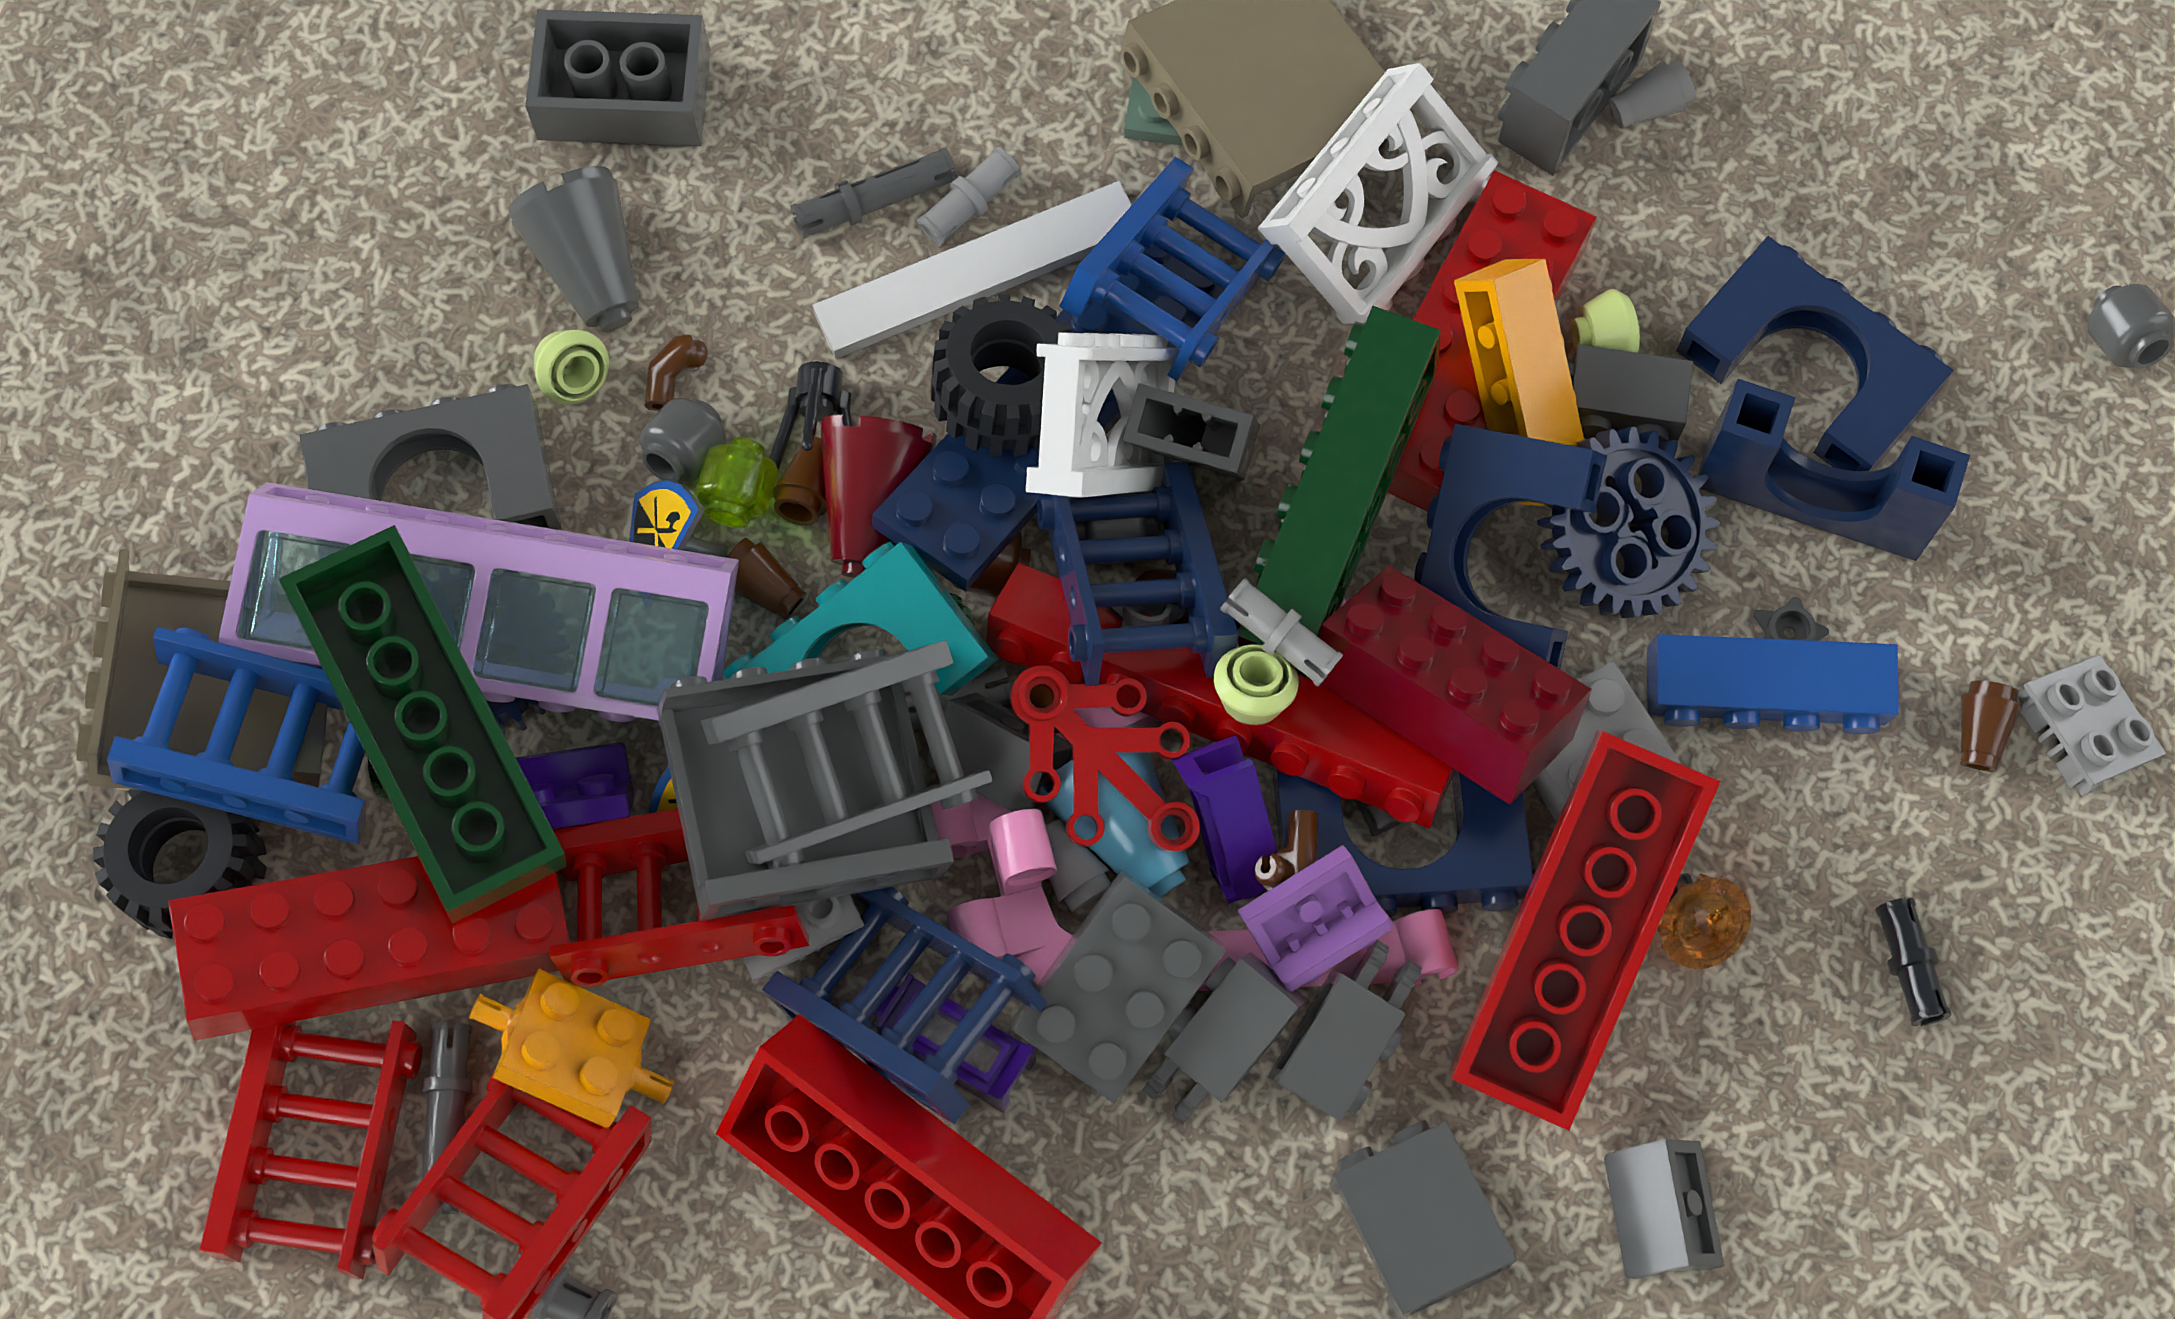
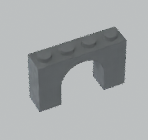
(493, 428)

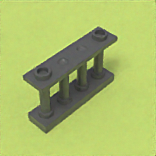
(802, 712)

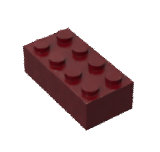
(1452, 683)

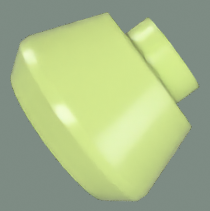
(1607, 323)
(570, 366)
(1255, 684)

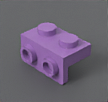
(1315, 919)

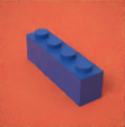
(1772, 681)

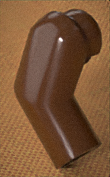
(667, 364)

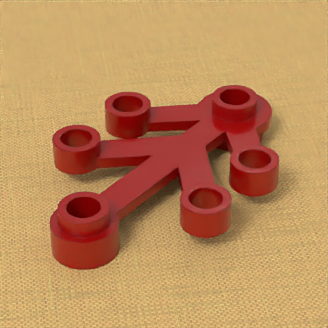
(1096, 752)

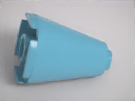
(1125, 836)

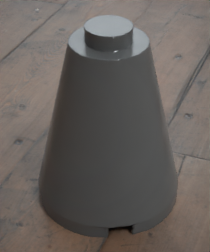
(582, 243)

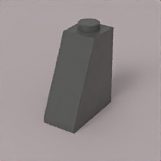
(1192, 431)

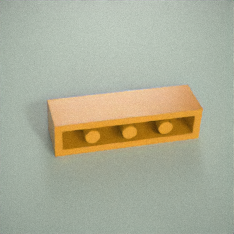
(1519, 352)

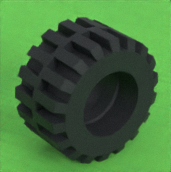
(986, 338)
(141, 831)

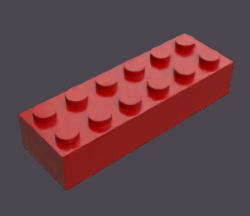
(1504, 224)
(1583, 929)
(349, 945)
(902, 1181)

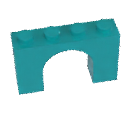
(894, 594)

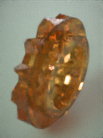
(1727, 919)

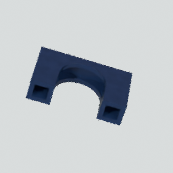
(1783, 292)
(1481, 476)
(1883, 508)
(1483, 866)

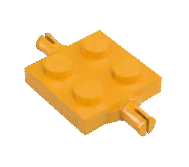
(572, 1048)

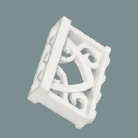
(1423, 220)
(1072, 442)

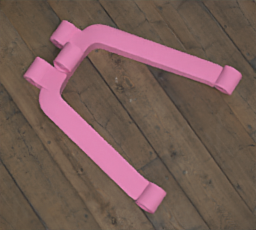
(1026, 928)

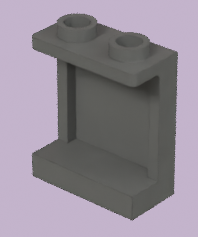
(1422, 1217)

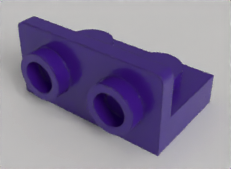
(581, 784)

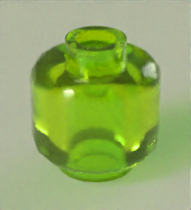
(736, 483)

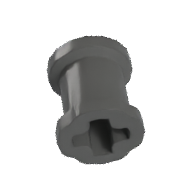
(573, 1300)

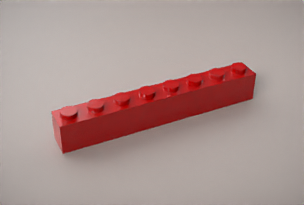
(1311, 738)

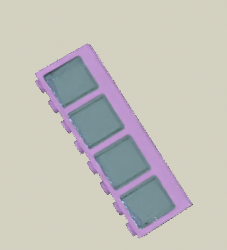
(526, 604)

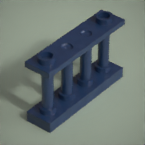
(1184, 544)
(891, 1051)

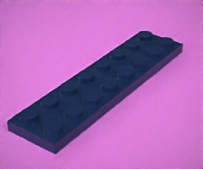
(970, 505)

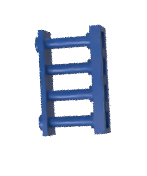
(1146, 225)
(211, 776)

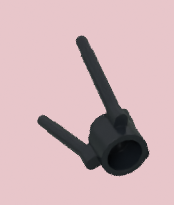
(815, 397)

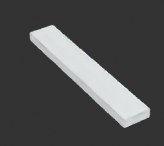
(969, 271)

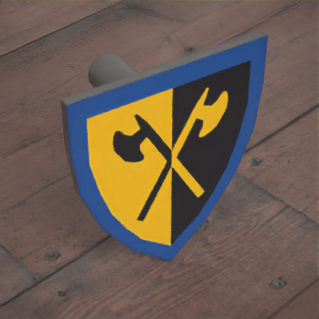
(666, 517)

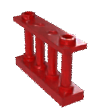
(648, 845)
(250, 1163)
(541, 1245)

